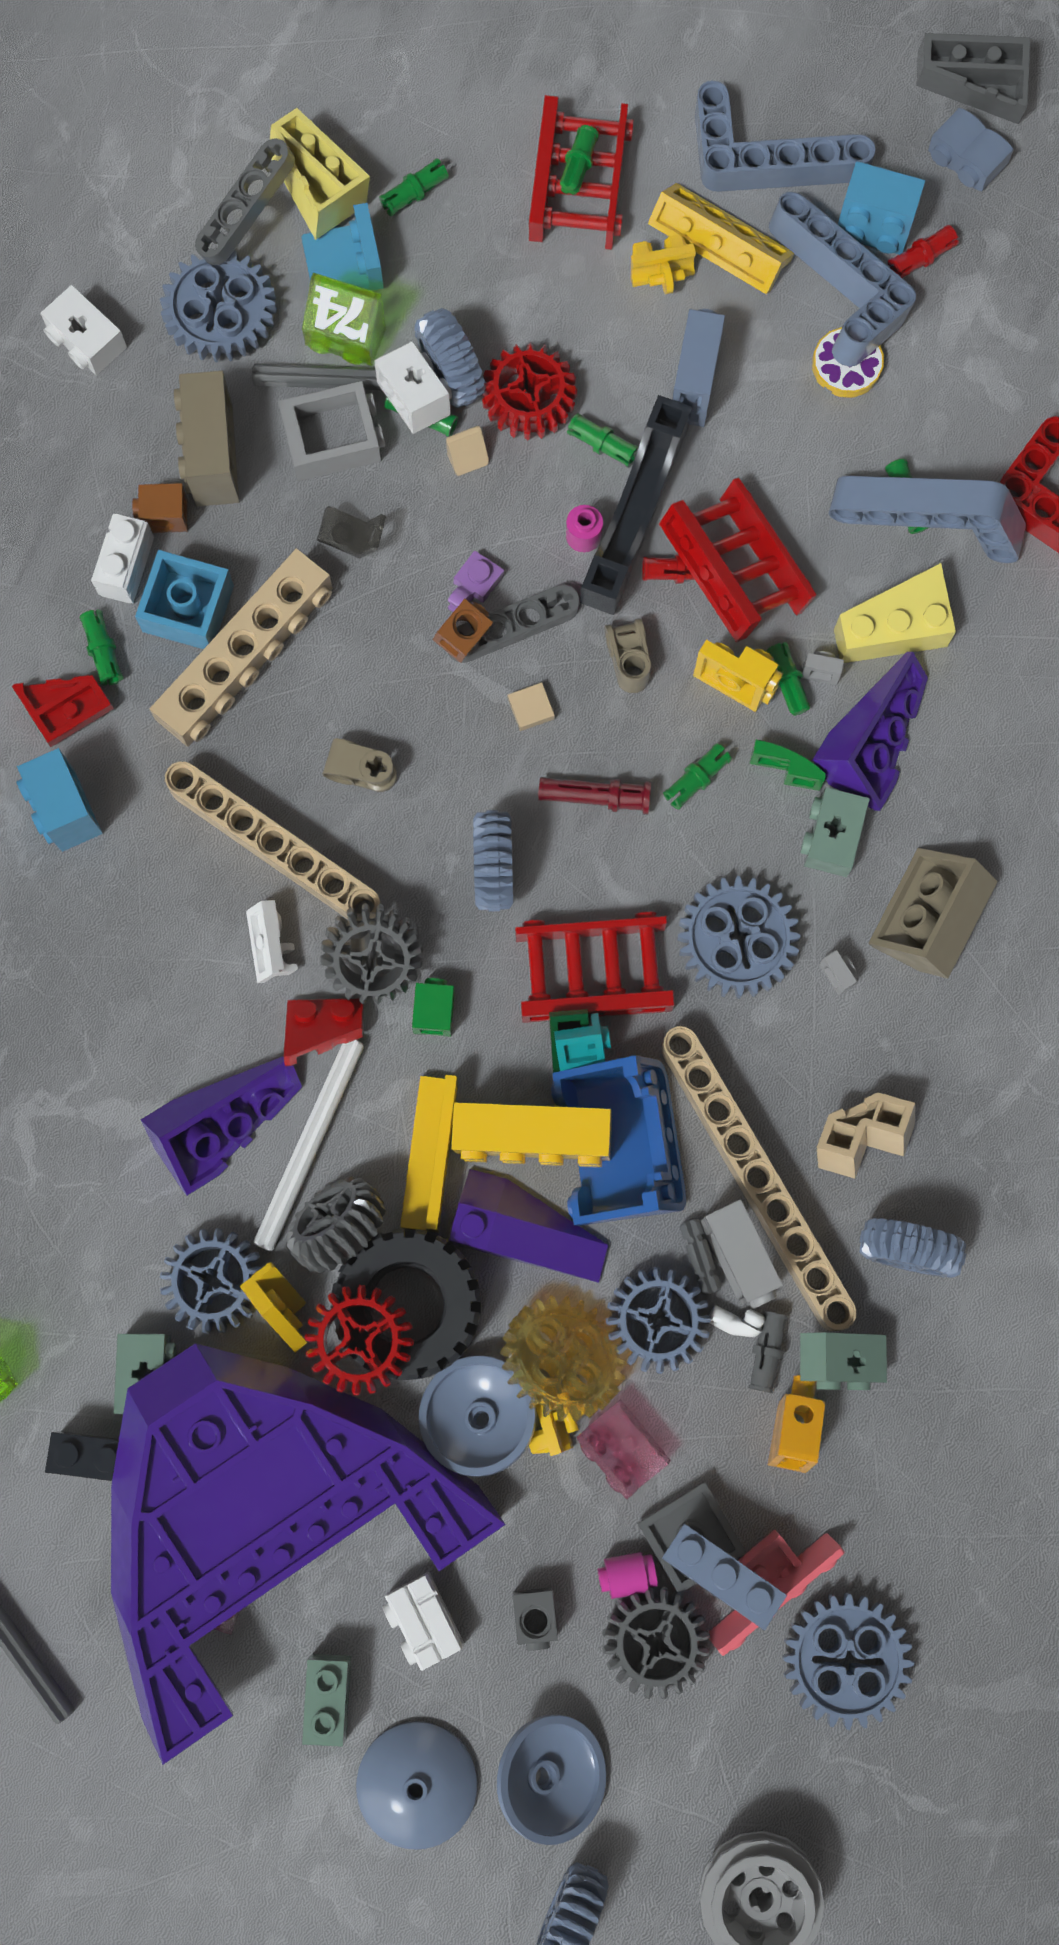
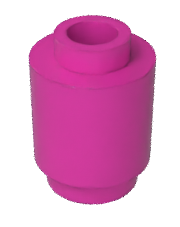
(584, 528)
(627, 1575)

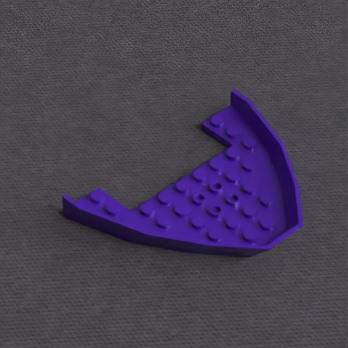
(232, 1486)

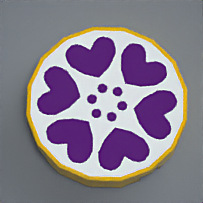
(841, 379)

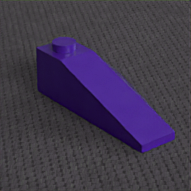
(866, 742)
(210, 1124)
(515, 1225)

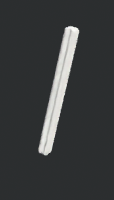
(308, 1145)

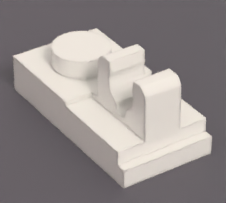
(267, 950)

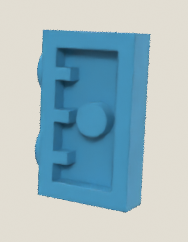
(346, 252)

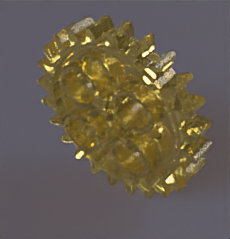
(530, 1351)

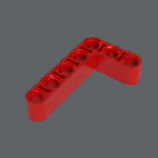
(1028, 484)

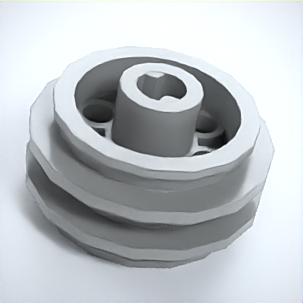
(747, 1855)

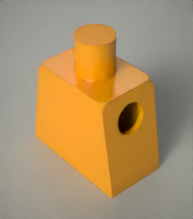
(794, 1443)

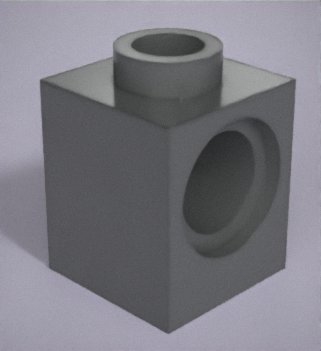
(535, 1599)

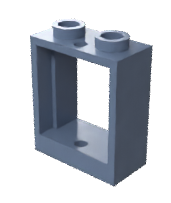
(698, 362)

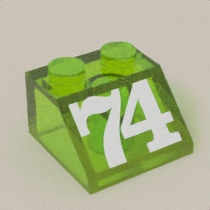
(343, 320)

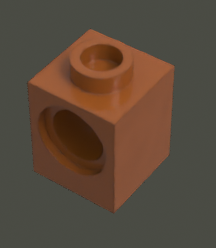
(162, 507)
(455, 643)

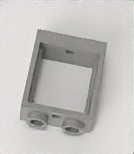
(338, 458)
(741, 1255)

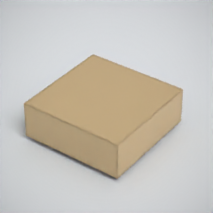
(531, 706)

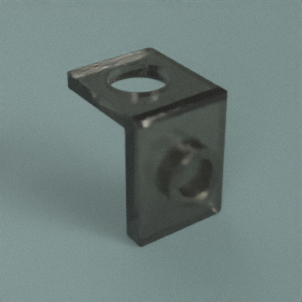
(350, 533)

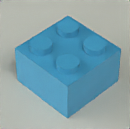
(880, 207)
(184, 600)
(58, 799)

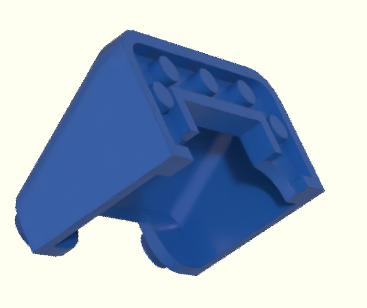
(645, 1154)

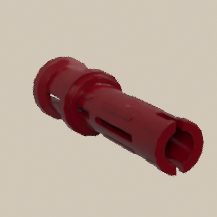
(612, 794)

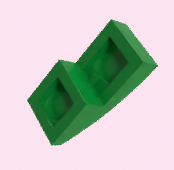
(799, 770)

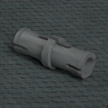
(768, 1352)

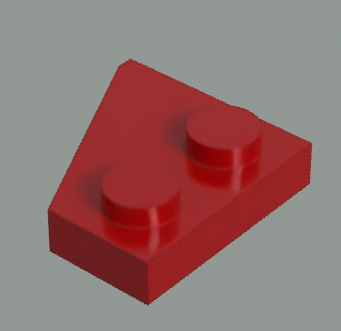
(63, 705)
(320, 1025)

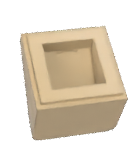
(467, 451)

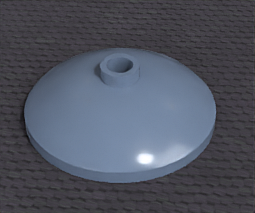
(451, 1413)
(424, 1756)
(569, 1783)

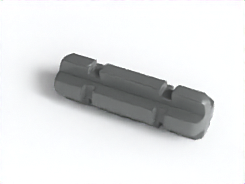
(700, 1256)

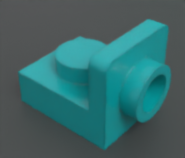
(582, 1045)

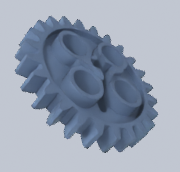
(248, 312)
(771, 930)
(845, 1698)

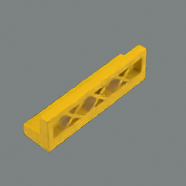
(720, 237)
(429, 1153)

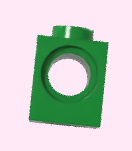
(433, 1008)

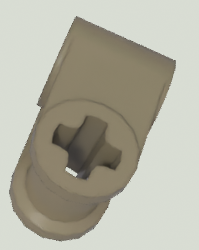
(629, 649)
(352, 765)

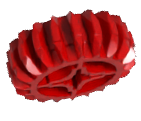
(553, 380)
(340, 1310)

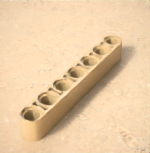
(261, 832)

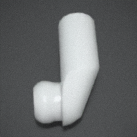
(735, 1325)

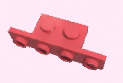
(783, 1569)

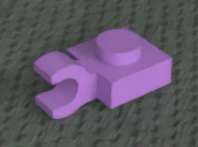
(475, 579)

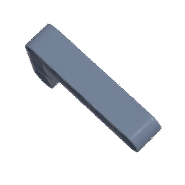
(768, 154)
(851, 269)
(934, 503)

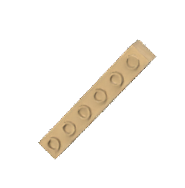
(293, 575)

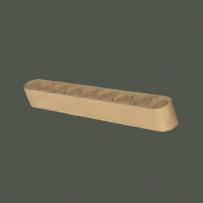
(758, 1197)

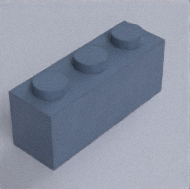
(724, 1577)

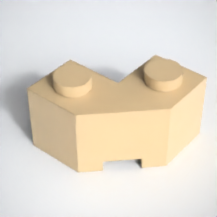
(877, 1123)

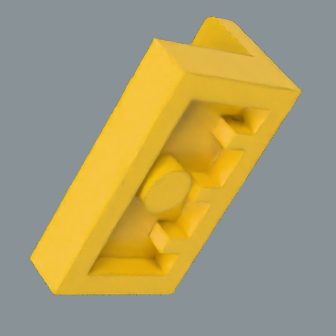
(276, 1303)

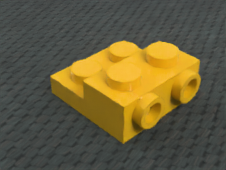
(746, 679)

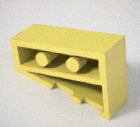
(323, 176)
(898, 621)

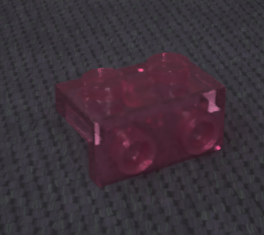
(622, 1449)

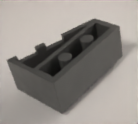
(977, 71)

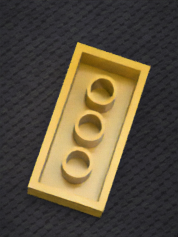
(532, 1132)

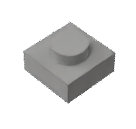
(822, 667)
(839, 972)

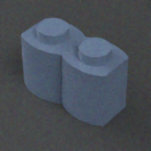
(970, 149)

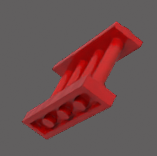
(548, 185)
(713, 575)
(614, 999)

